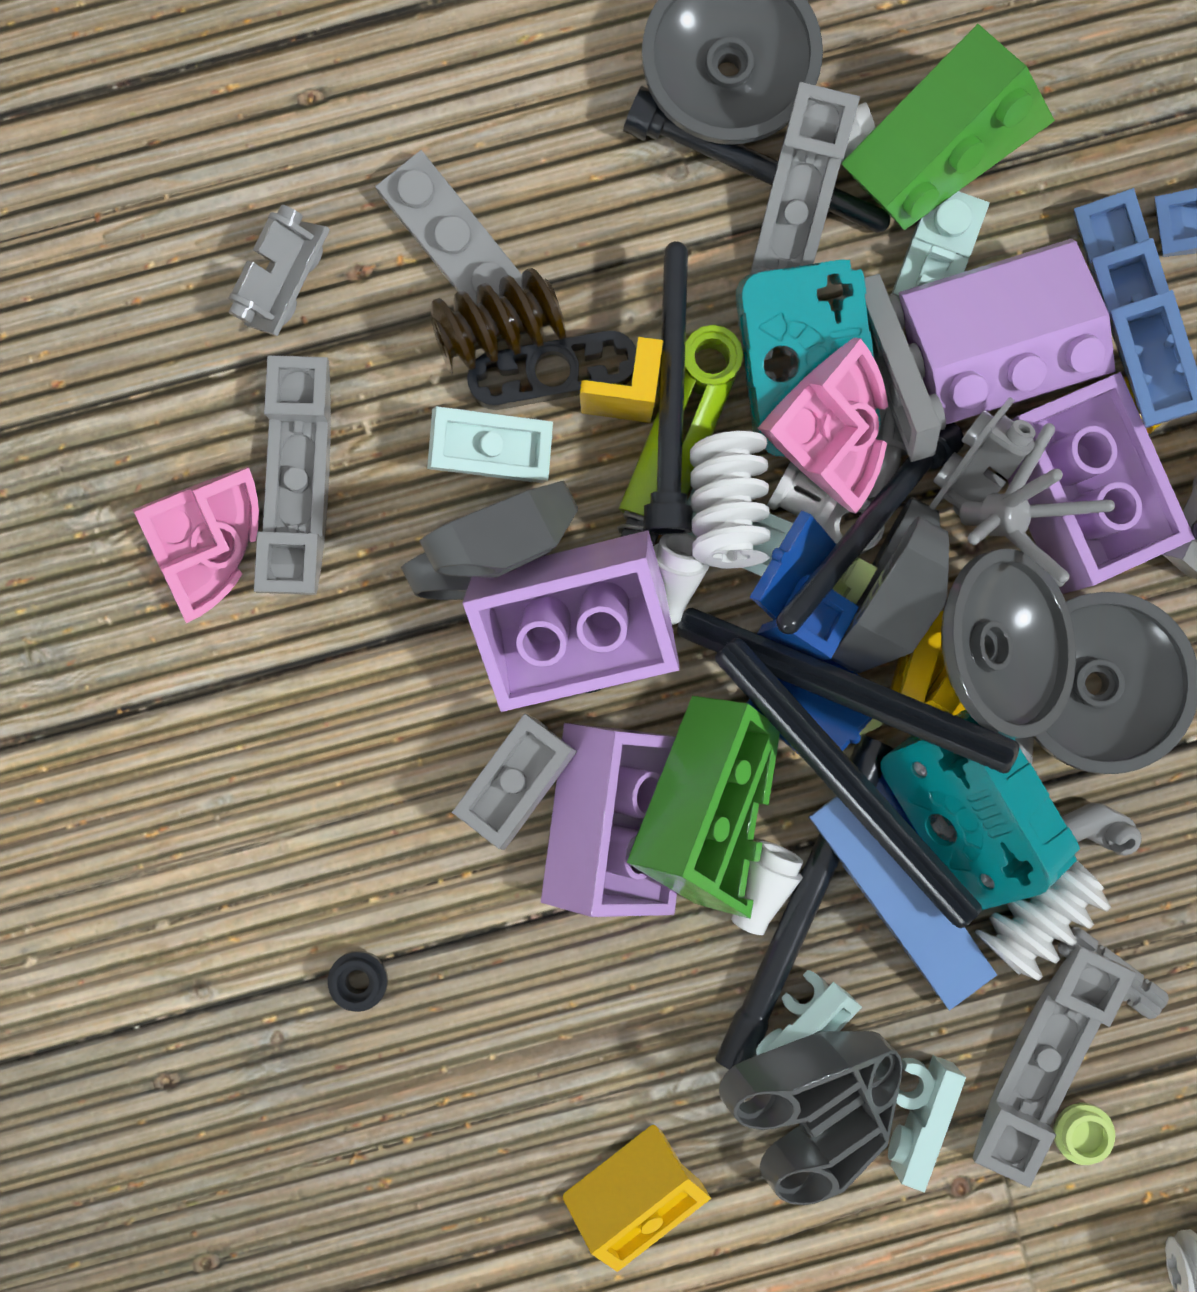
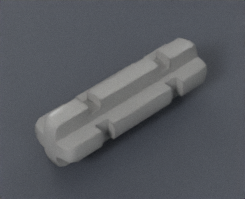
(1142, 995)

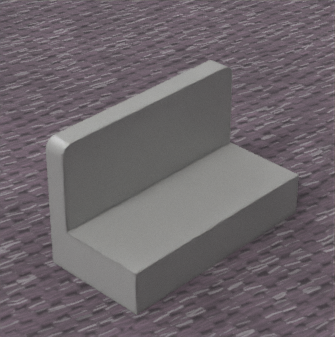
(514, 781)

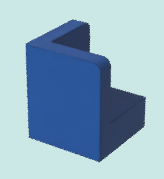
(821, 631)

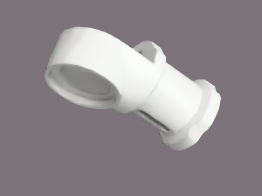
(800, 493)

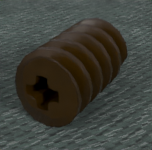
(496, 318)

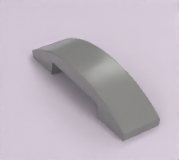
(805, 177)
(296, 475)
(1045, 1061)

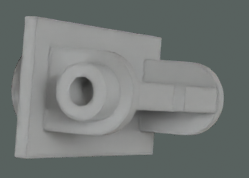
(269, 296)
(994, 444)

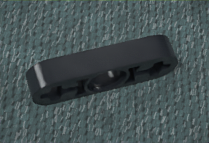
(564, 348)

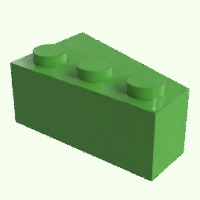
(949, 129)
(708, 803)

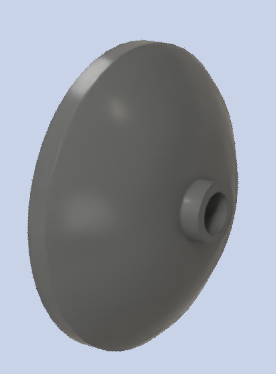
(768, 42)
(1009, 644)
(1144, 691)

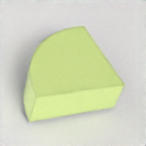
(855, 580)

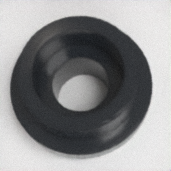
(348, 996)

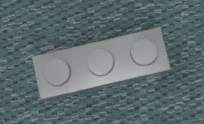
(445, 227)
(902, 370)

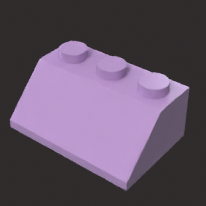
(1010, 330)
(1103, 457)
(573, 622)
(596, 822)

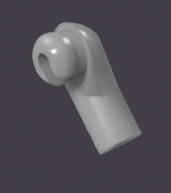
(1104, 827)

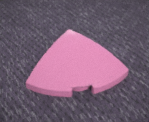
(833, 425)
(202, 538)

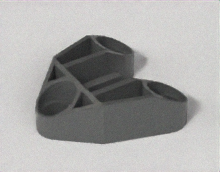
(490, 542)
(903, 592)
(839, 1093)

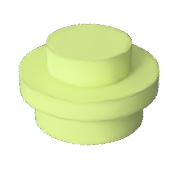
(1084, 1133)

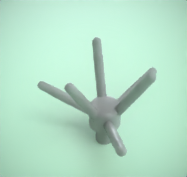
(1011, 513)

